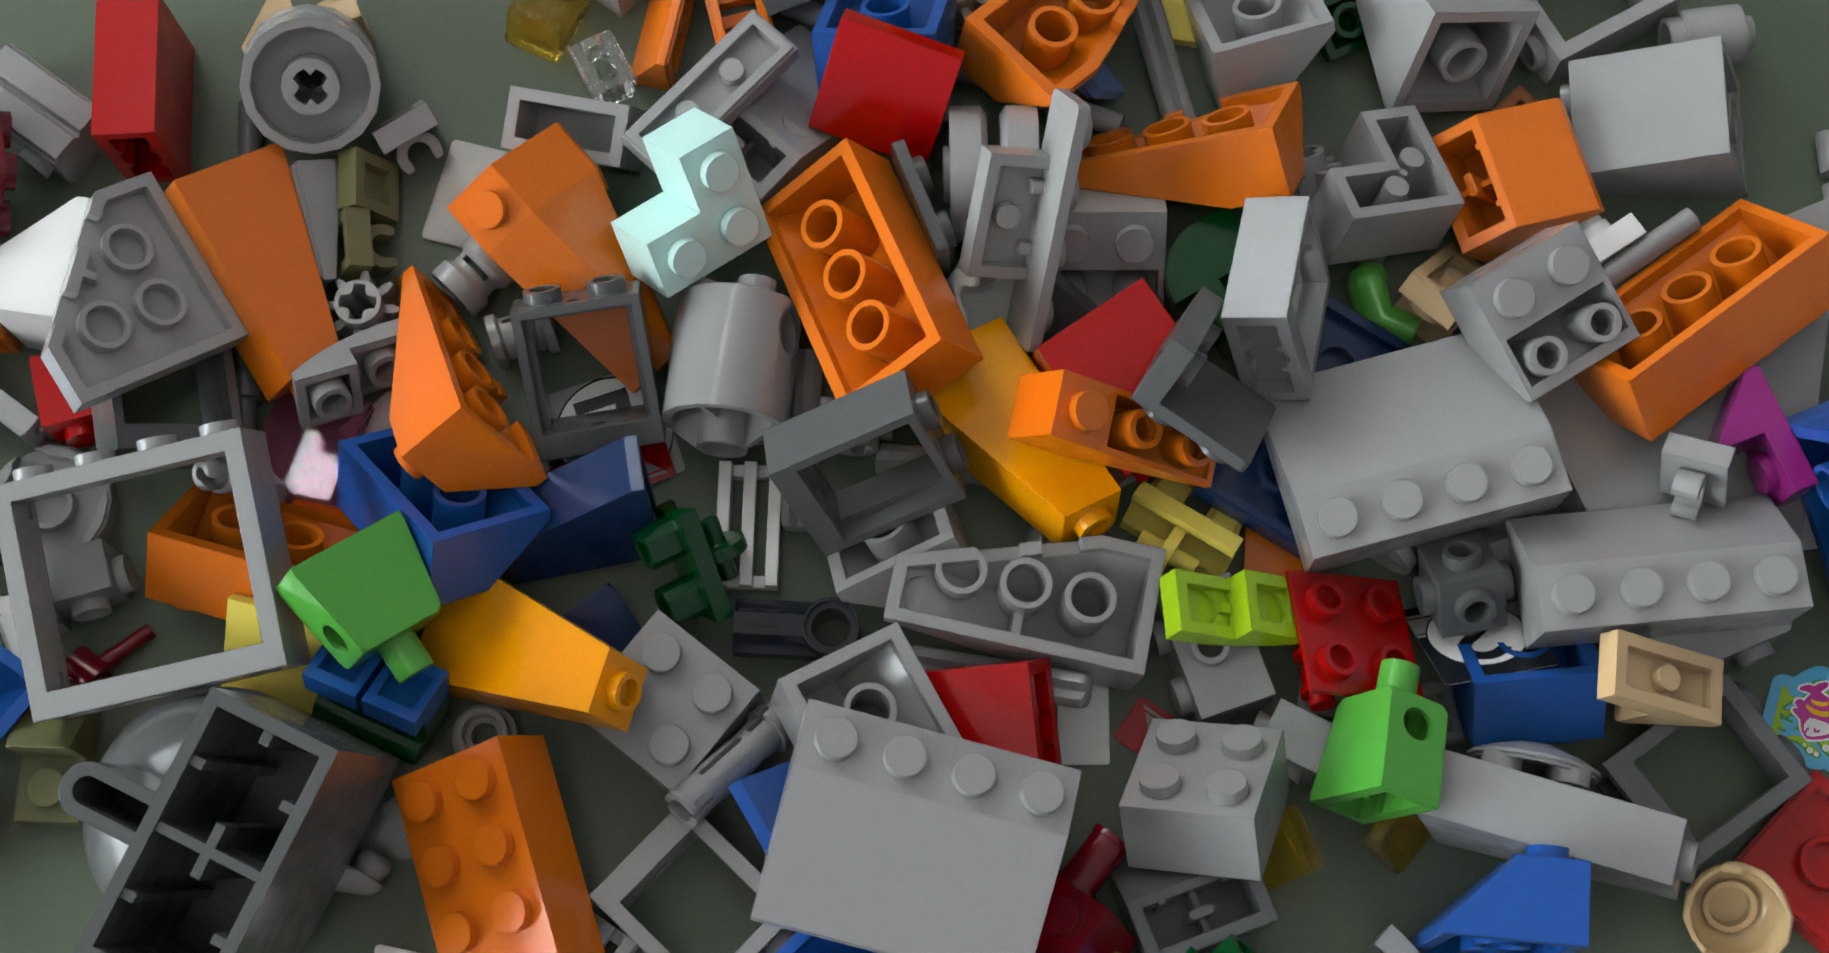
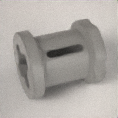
(503, 342)

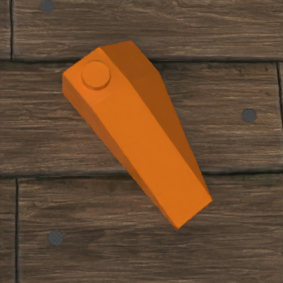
(1033, 46)
(1209, 160)
(548, 222)
(449, 404)

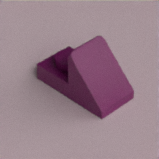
(1756, 424)

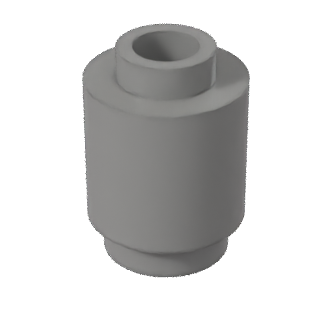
(1703, 22)

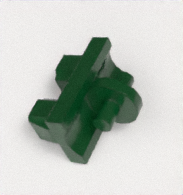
(701, 558)

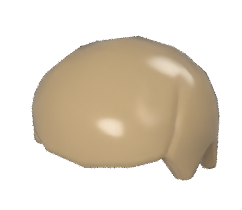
(1737, 910)

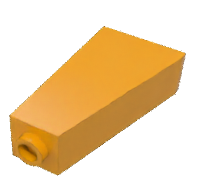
(1050, 491)
(532, 660)

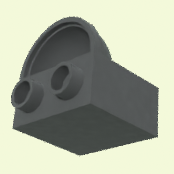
(221, 823)

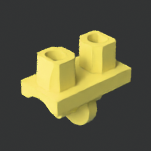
(1190, 539)

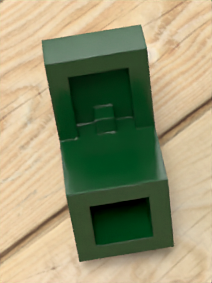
(1198, 259)

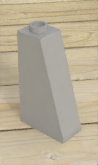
(1505, 810)

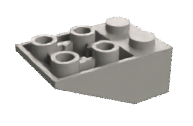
(776, 127)

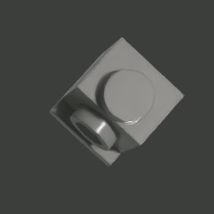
(89, 581)
(1304, 739)

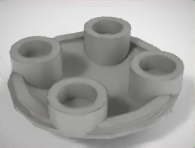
(1539, 760)

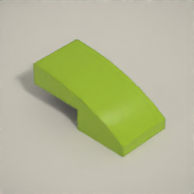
(1230, 611)

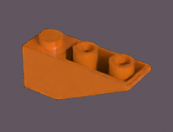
(1103, 427)

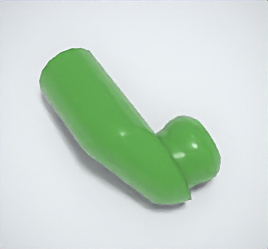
(1371, 299)

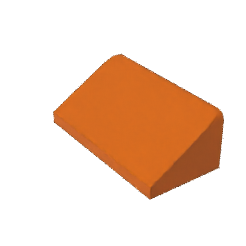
(662, 43)

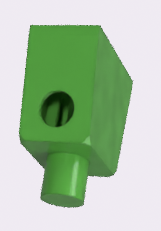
(367, 598)
(1384, 750)

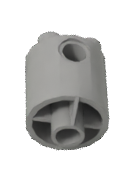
(731, 364)

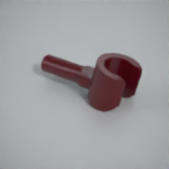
(86, 666)

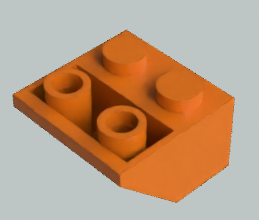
(1516, 175)

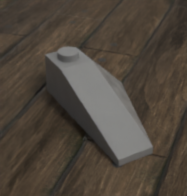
(1069, 601)

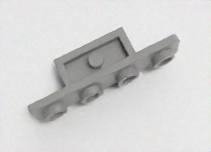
(1023, 215)

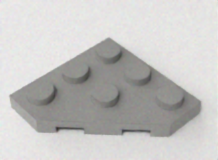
(134, 299)

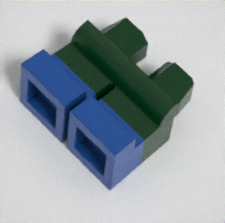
(376, 707)

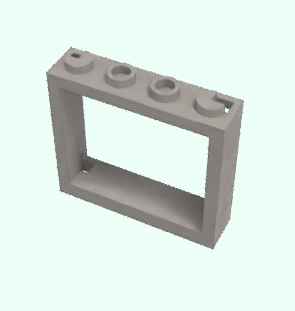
(31, 595)

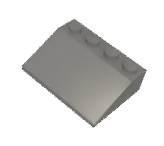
(1409, 454)
(913, 838)

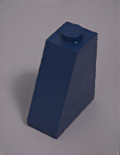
(593, 516)

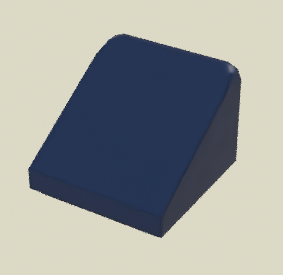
(605, 617)

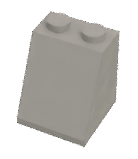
(1444, 50)
(1660, 121)

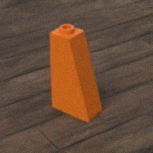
(261, 255)

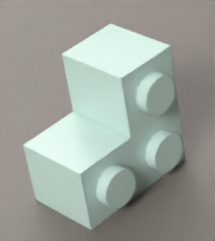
(705, 207)

